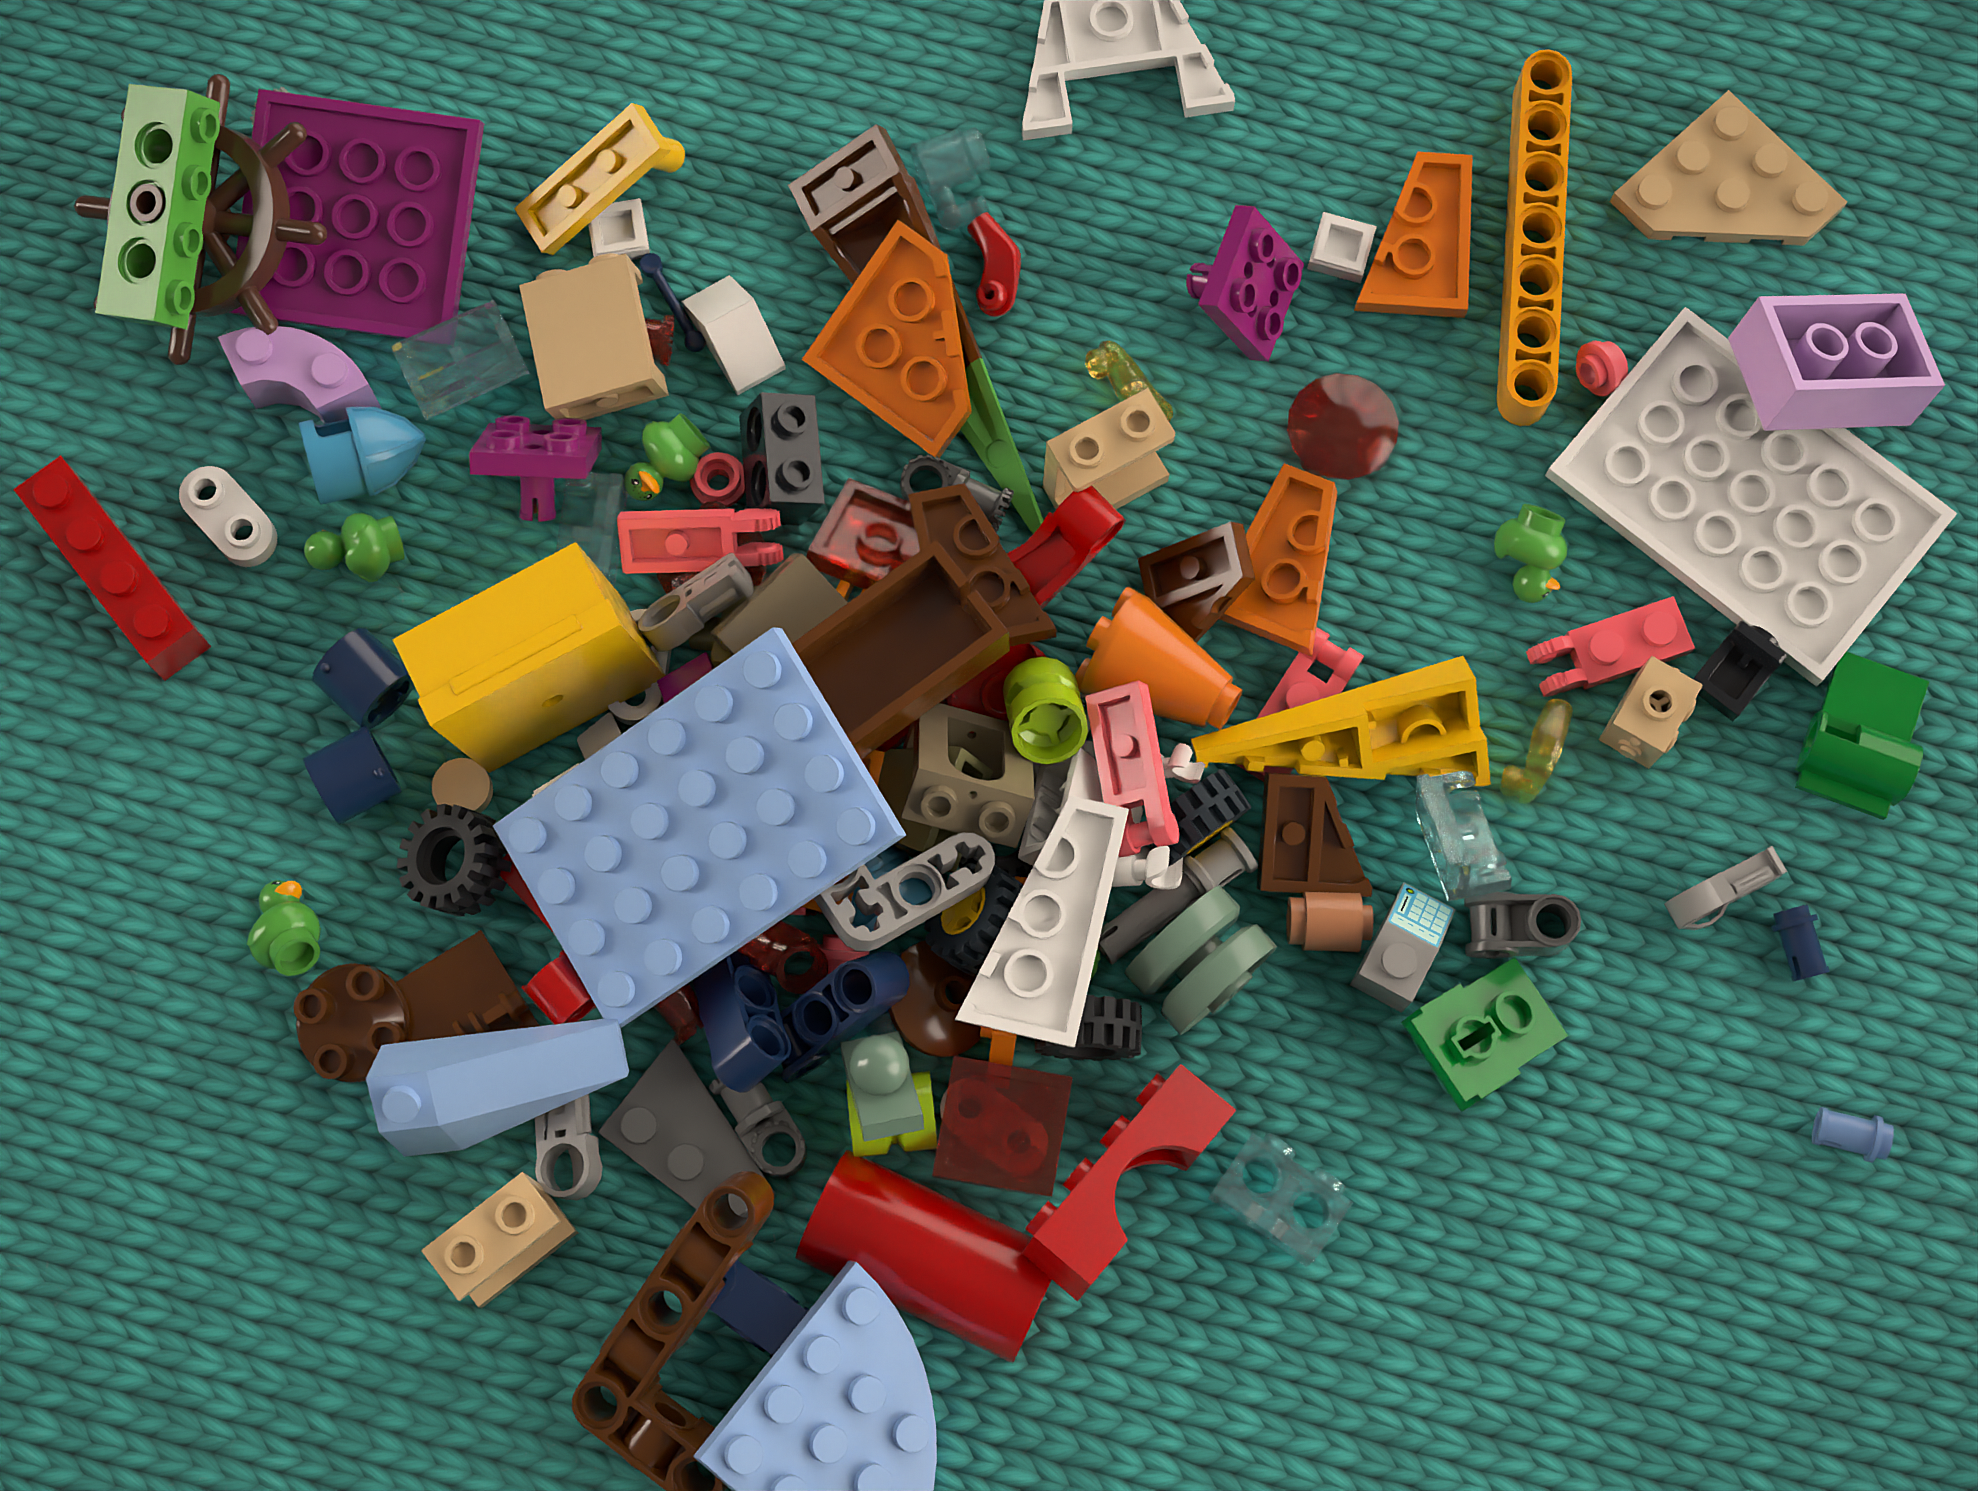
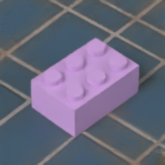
(1835, 361)

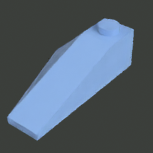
(478, 1085)

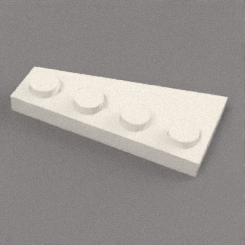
(1048, 944)

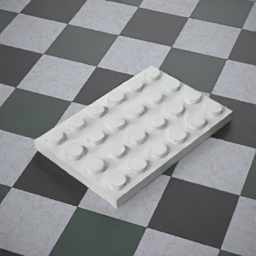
(1759, 523)

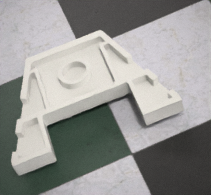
(1113, 38)

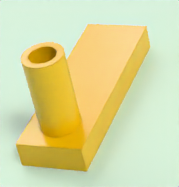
(597, 177)

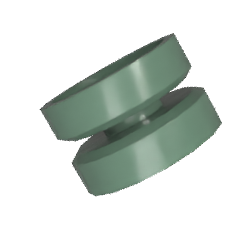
(1207, 967)

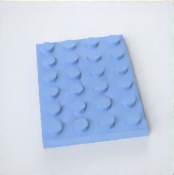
(698, 828)

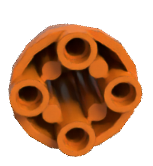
(1152, 648)

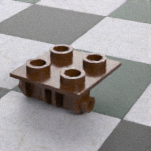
(463, 994)

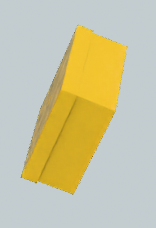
(528, 659)

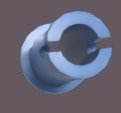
(1853, 1134)

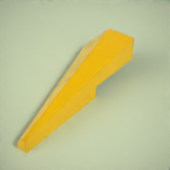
(1392, 726)

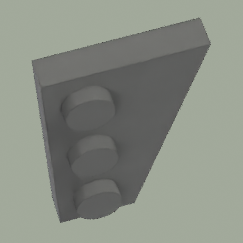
(679, 1131)

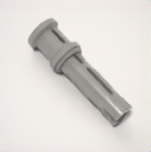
(1200, 874)

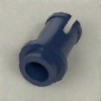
(1800, 942)

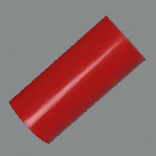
(927, 1254)

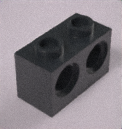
(782, 456)

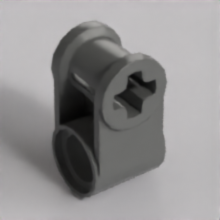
(1515, 924)

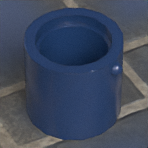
(363, 678)
(352, 775)

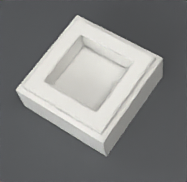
(620, 230)
(1341, 247)

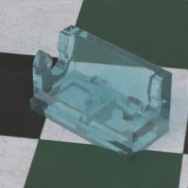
(459, 359)
(591, 519)
(1459, 836)

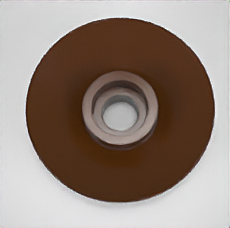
(925, 1014)

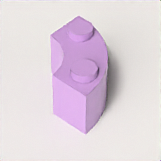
(297, 371)

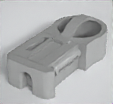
(687, 608)
(1724, 889)
(562, 1130)

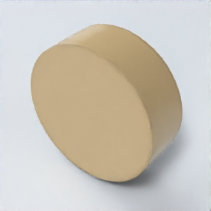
(462, 784)

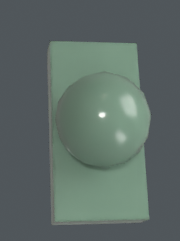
(882, 1086)

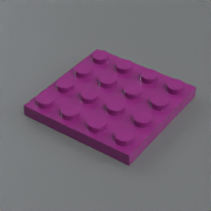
(394, 210)

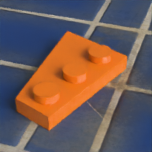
(1426, 243)

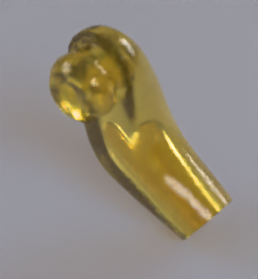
(1123, 373)
(1543, 752)

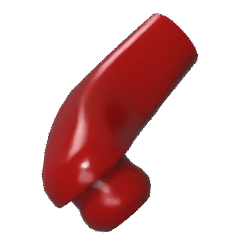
(1001, 266)

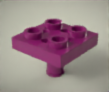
(1248, 283)
(537, 456)

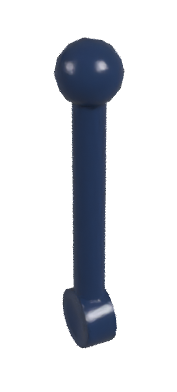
(652, 267)

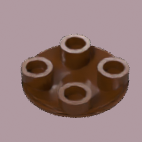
(348, 1018)

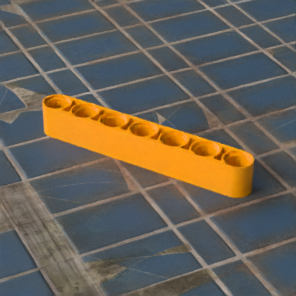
(1528, 260)

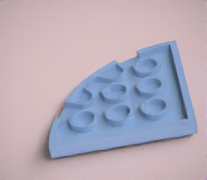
(834, 1404)

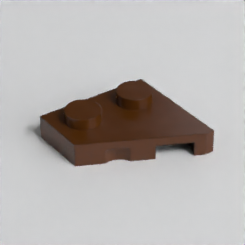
(1199, 577)
(1305, 839)

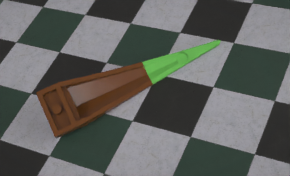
(850, 210)

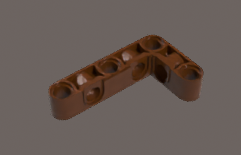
(648, 1424)

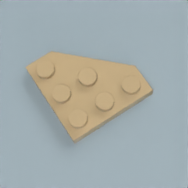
(1728, 184)

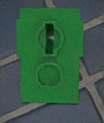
(1862, 737)
(1484, 1032)

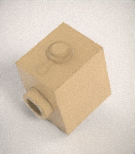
(1648, 732)

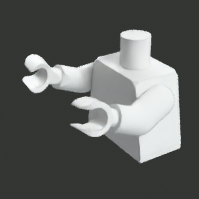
(1080, 778)

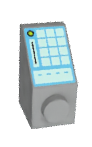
(1403, 948)

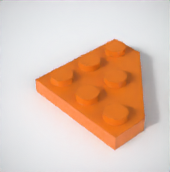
(900, 342)

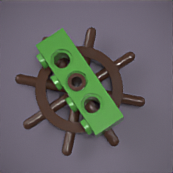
(171, 214)

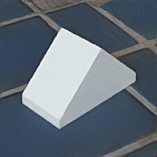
(735, 333)

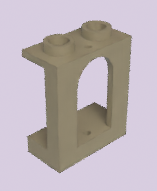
(941, 792)

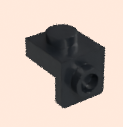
(1739, 668)

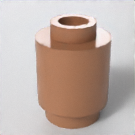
(1328, 921)

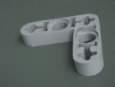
(883, 894)

